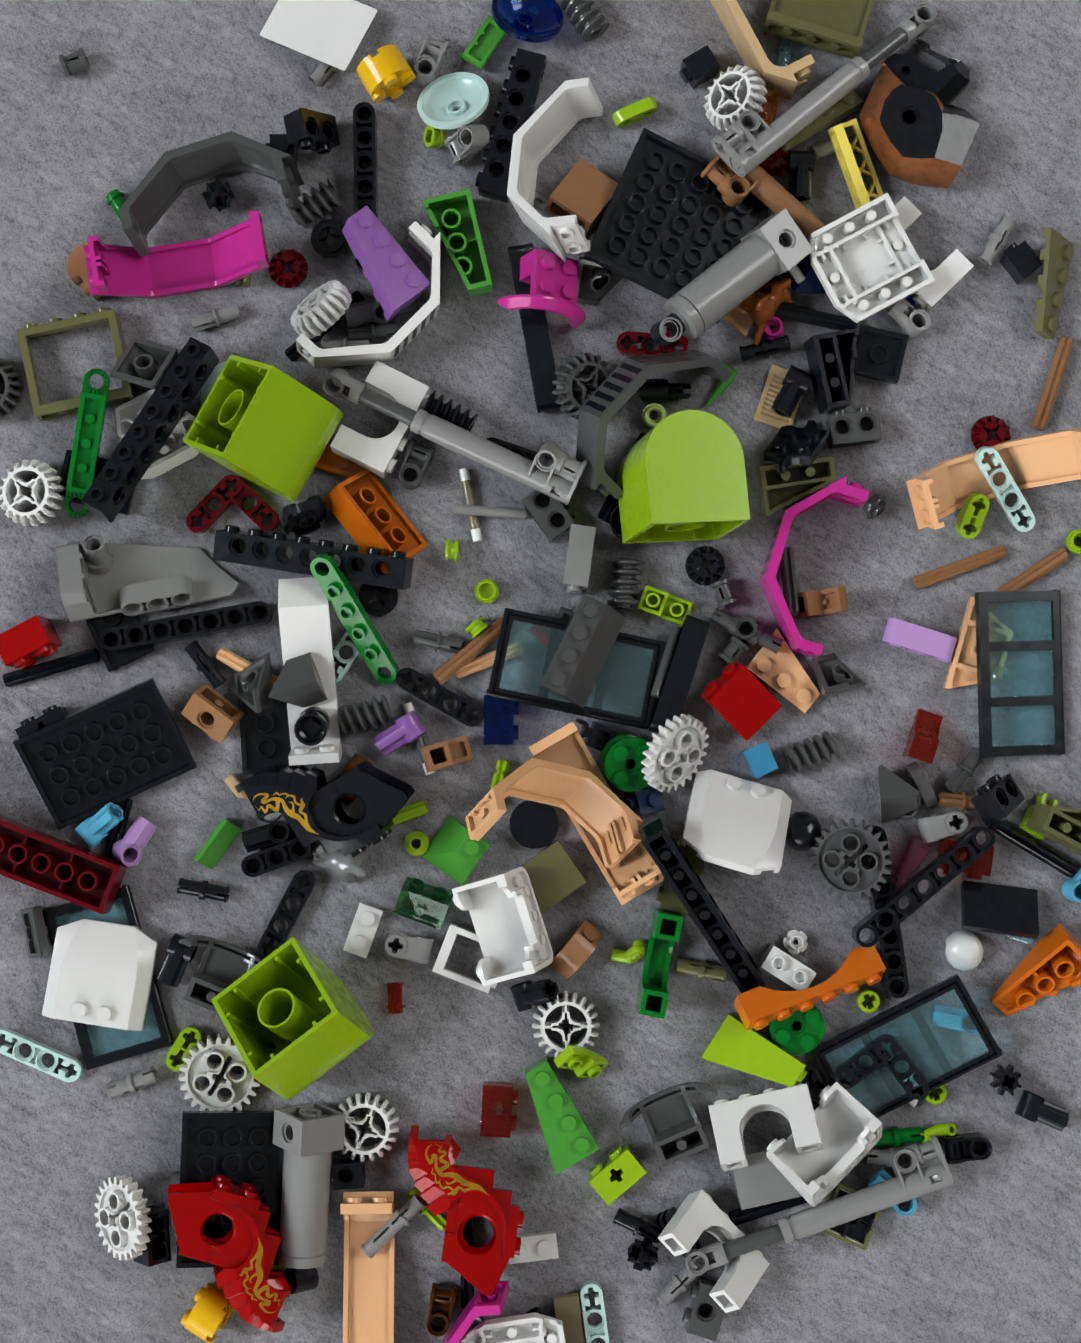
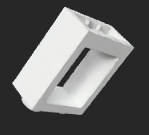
(443, 955)

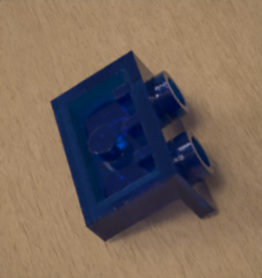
(499, 721)

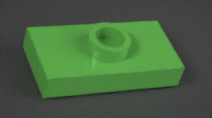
(484, 44)

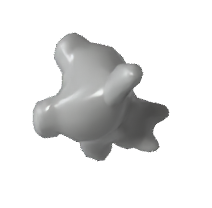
(343, 866)

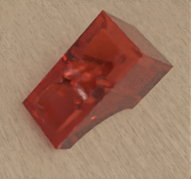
(923, 737)

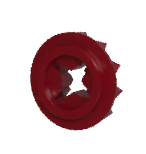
(288, 279)
(979, 434)

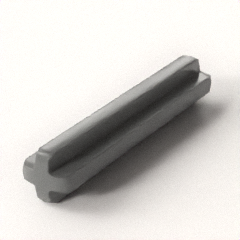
(789, 580)

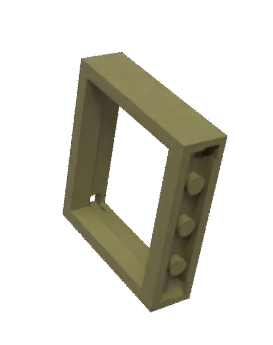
(58, 325)

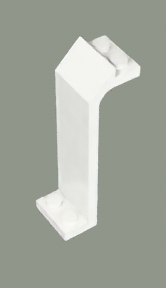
(306, 629)

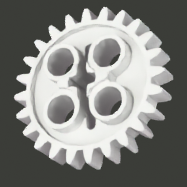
(674, 753)
(199, 1065)
(123, 1217)

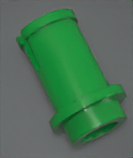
(116, 200)

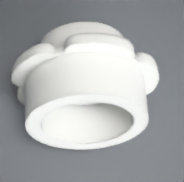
(795, 935)

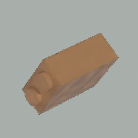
(583, 194)

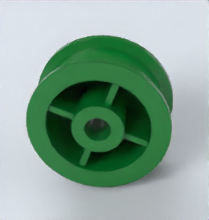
(614, 760)
(804, 1037)

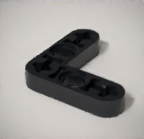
(880, 1058)

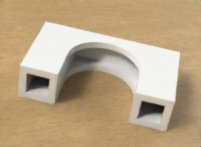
(945, 275)
(380, 453)
(730, 1119)
(701, 1214)

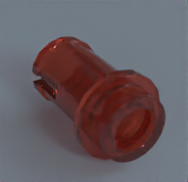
(395, 998)

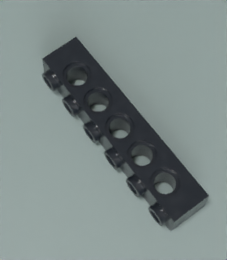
(532, 66)

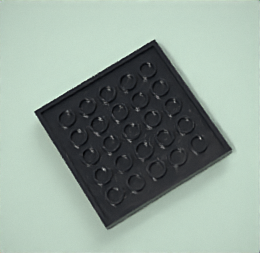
(668, 219)

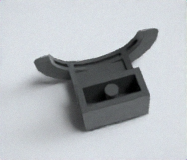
(218, 968)
(671, 1121)

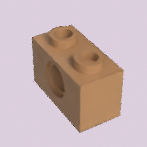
(212, 713)

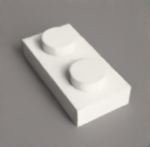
(363, 930)
(537, 1247)

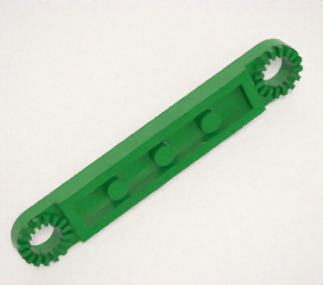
(86, 440)
(354, 618)

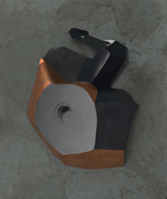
(913, 122)

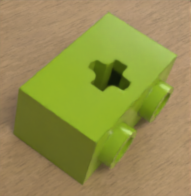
(610, 1186)

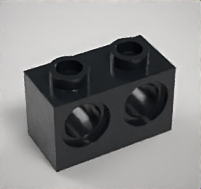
(311, 130)
(997, 798)

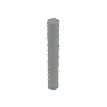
(488, 511)

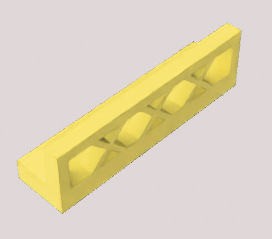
(848, 164)

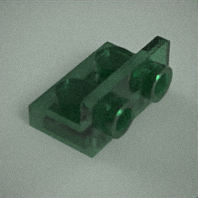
(423, 902)

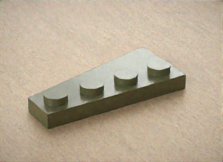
(1052, 282)

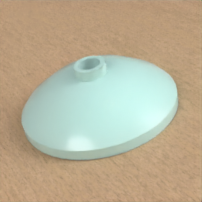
(453, 100)

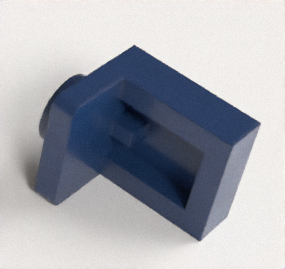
(644, 801)

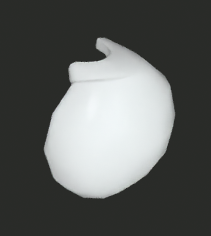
(963, 950)

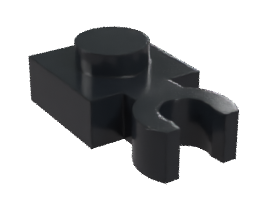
(596, 735)

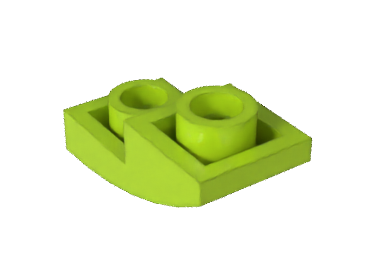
(664, 605)
(581, 1060)

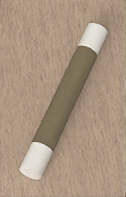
(469, 500)

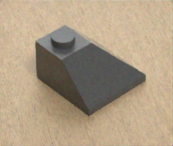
(144, 363)

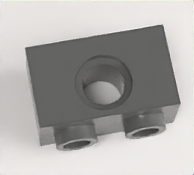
(700, 1323)

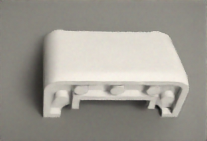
(506, 925)
(847, 1137)

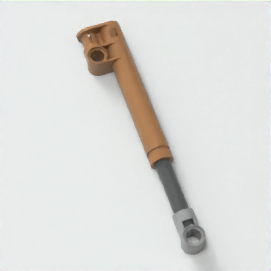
(777, 199)

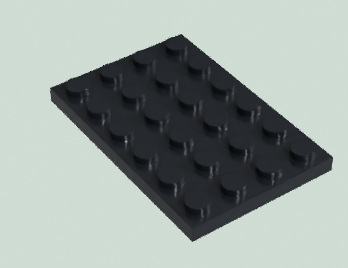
(105, 753)
(235, 1147)

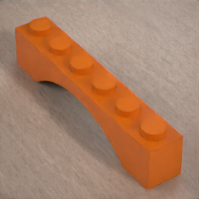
(764, 1005)

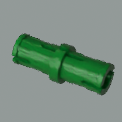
(899, 1136)

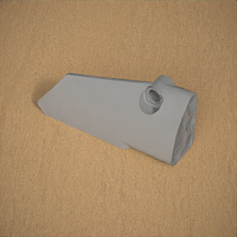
(135, 579)

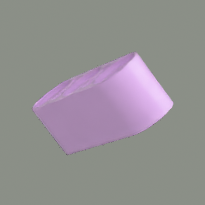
(919, 640)

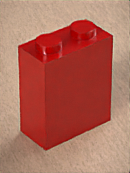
(741, 700)

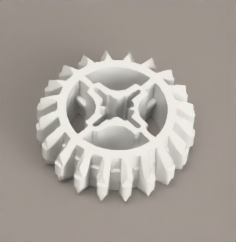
(737, 83)
(321, 309)
(44, 492)
(565, 1002)
(376, 1131)

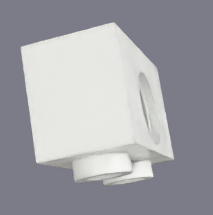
(786, 968)

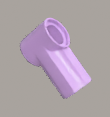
(136, 840)

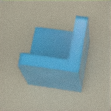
(759, 760)

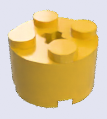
(385, 73)
(209, 1313)

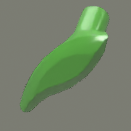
(721, 386)

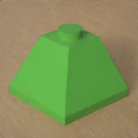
(455, 851)

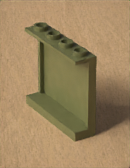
(822, 24)

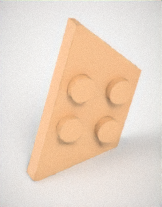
(963, 664)

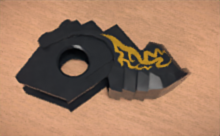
(316, 809)

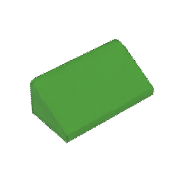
(218, 843)

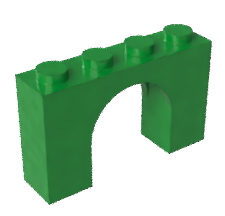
(653, 991)

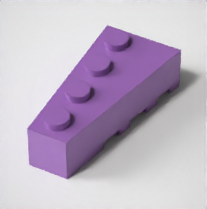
(384, 263)

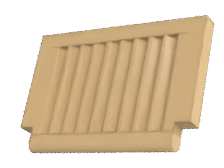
(772, 387)

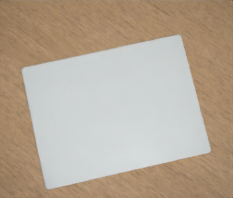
(320, 28)

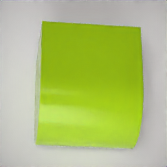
(264, 426)
(683, 481)
(292, 1019)

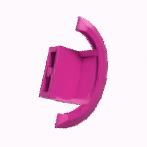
(551, 286)

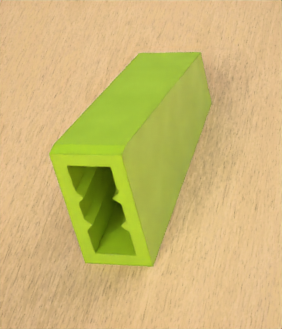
(753, 1054)

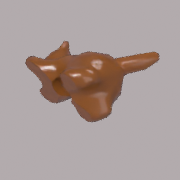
(763, 305)

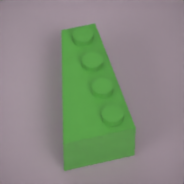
(460, 235)
(561, 1121)

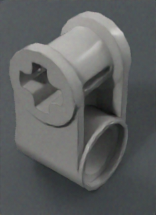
(431, 56)
(467, 142)
(937, 826)
(415, 947)

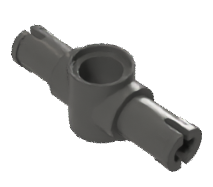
(757, 637)

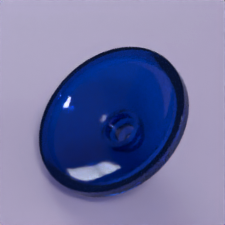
(528, 19)

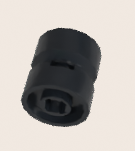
(312, 726)

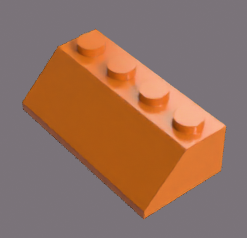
(373, 517)

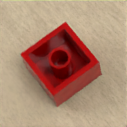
(28, 642)

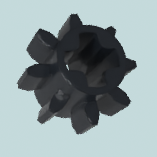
(218, 195)
(1012, 1081)
(642, 1254)

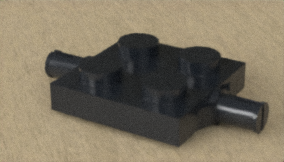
(796, 446)

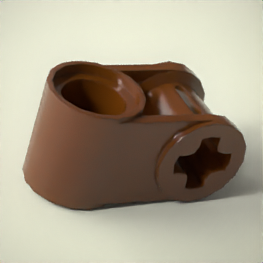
(441, 1305)

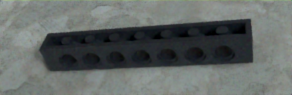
(150, 430)
(228, 550)
(701, 906)

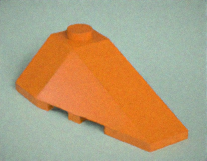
(1043, 971)

